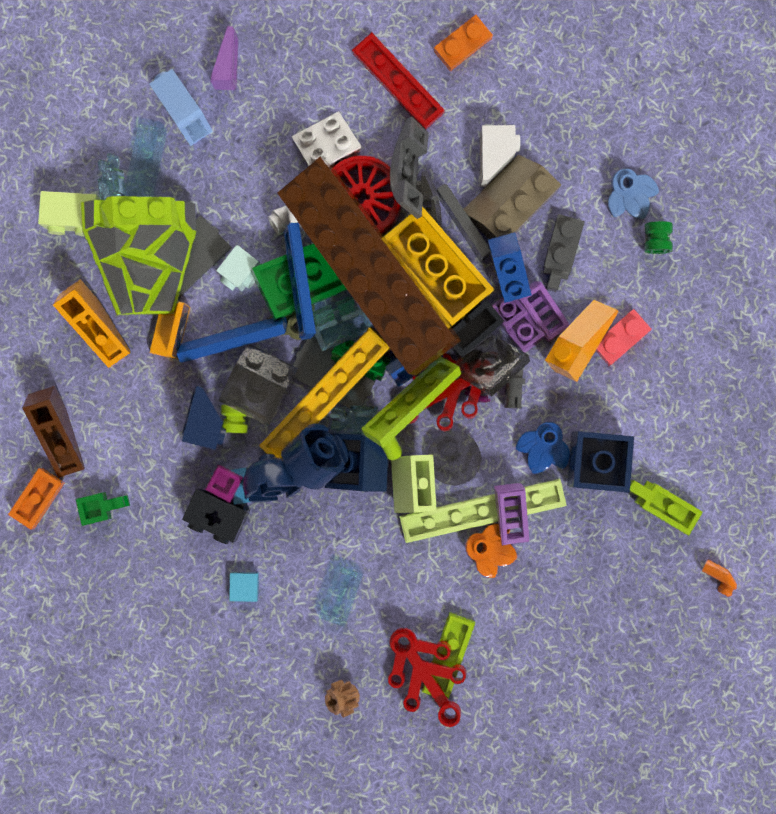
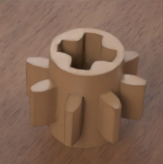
(342, 698)

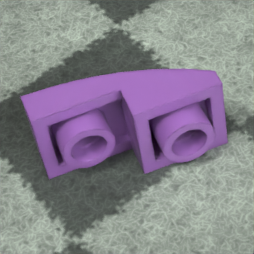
(518, 324)

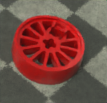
(377, 167)

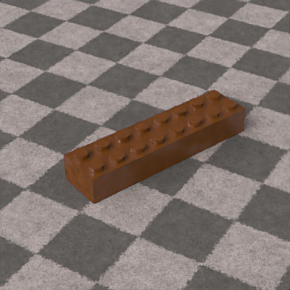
(368, 267)

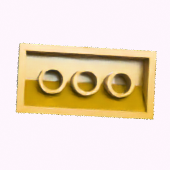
(439, 266)

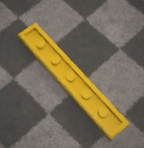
(327, 391)

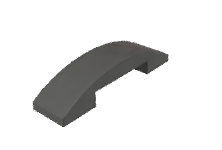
(404, 166)

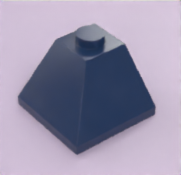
(202, 422)

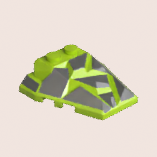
(140, 249)

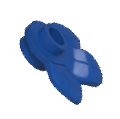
(542, 451)

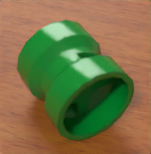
(658, 239)

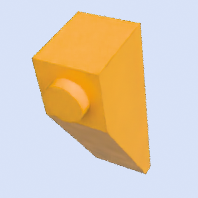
(91, 322)
(580, 340)

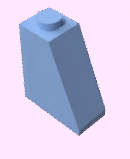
(181, 106)

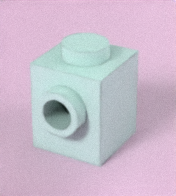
(237, 269)

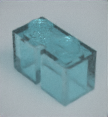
(340, 323)

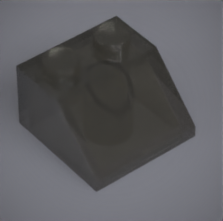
(258, 384)

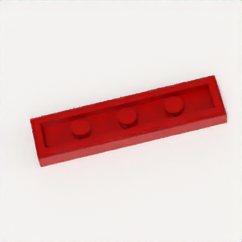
(398, 81)

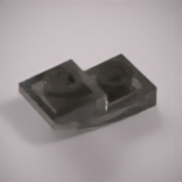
(430, 196)

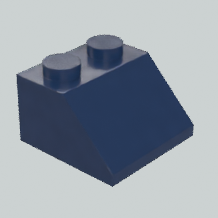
(365, 466)

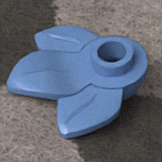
(634, 197)

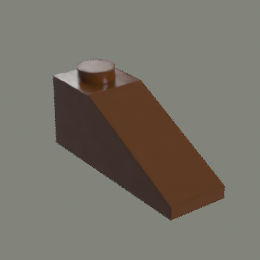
(54, 430)

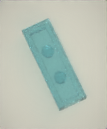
(145, 161)

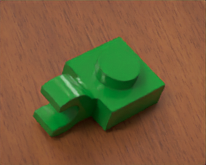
(97, 507)

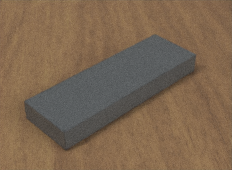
(463, 222)

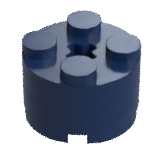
(314, 457)

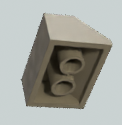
(512, 198)

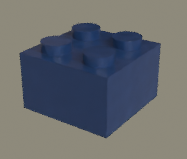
(600, 461)

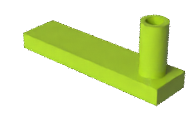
(409, 404)

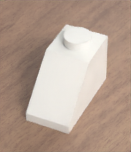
(497, 150)

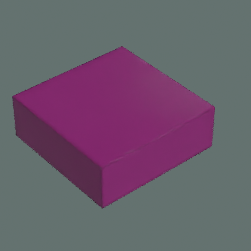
(224, 483)

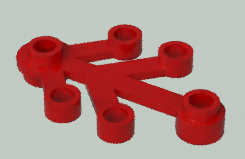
(452, 394)
(423, 672)

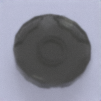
(446, 454)

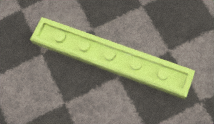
(477, 512)

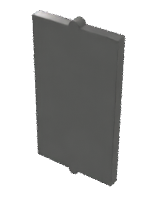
(205, 252)
(315, 363)

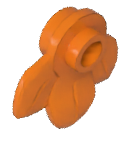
(493, 552)

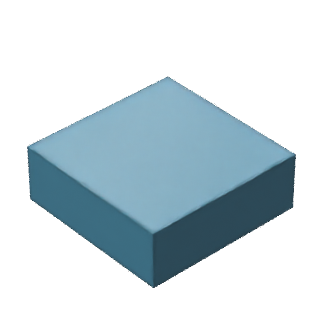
(244, 586)

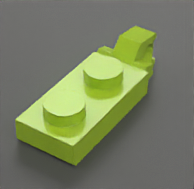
(666, 506)

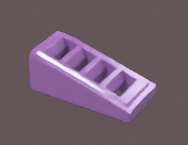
(225, 68)
(538, 287)
(508, 490)

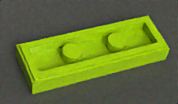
(457, 633)

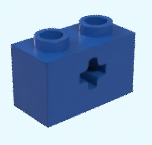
(510, 267)

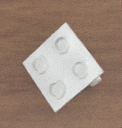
(329, 139)

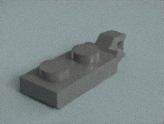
(562, 250)

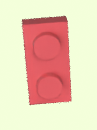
(622, 337)

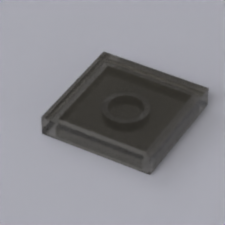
(492, 364)

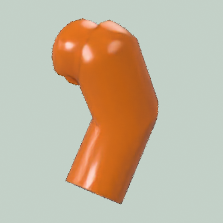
(722, 574)

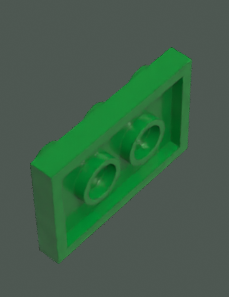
(276, 287)

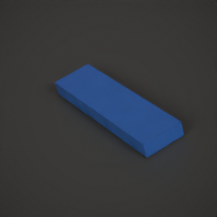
(299, 281)
(231, 339)

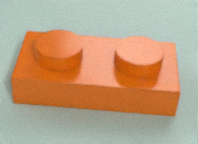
(463, 42)
(36, 498)

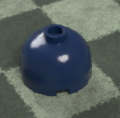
(267, 480)

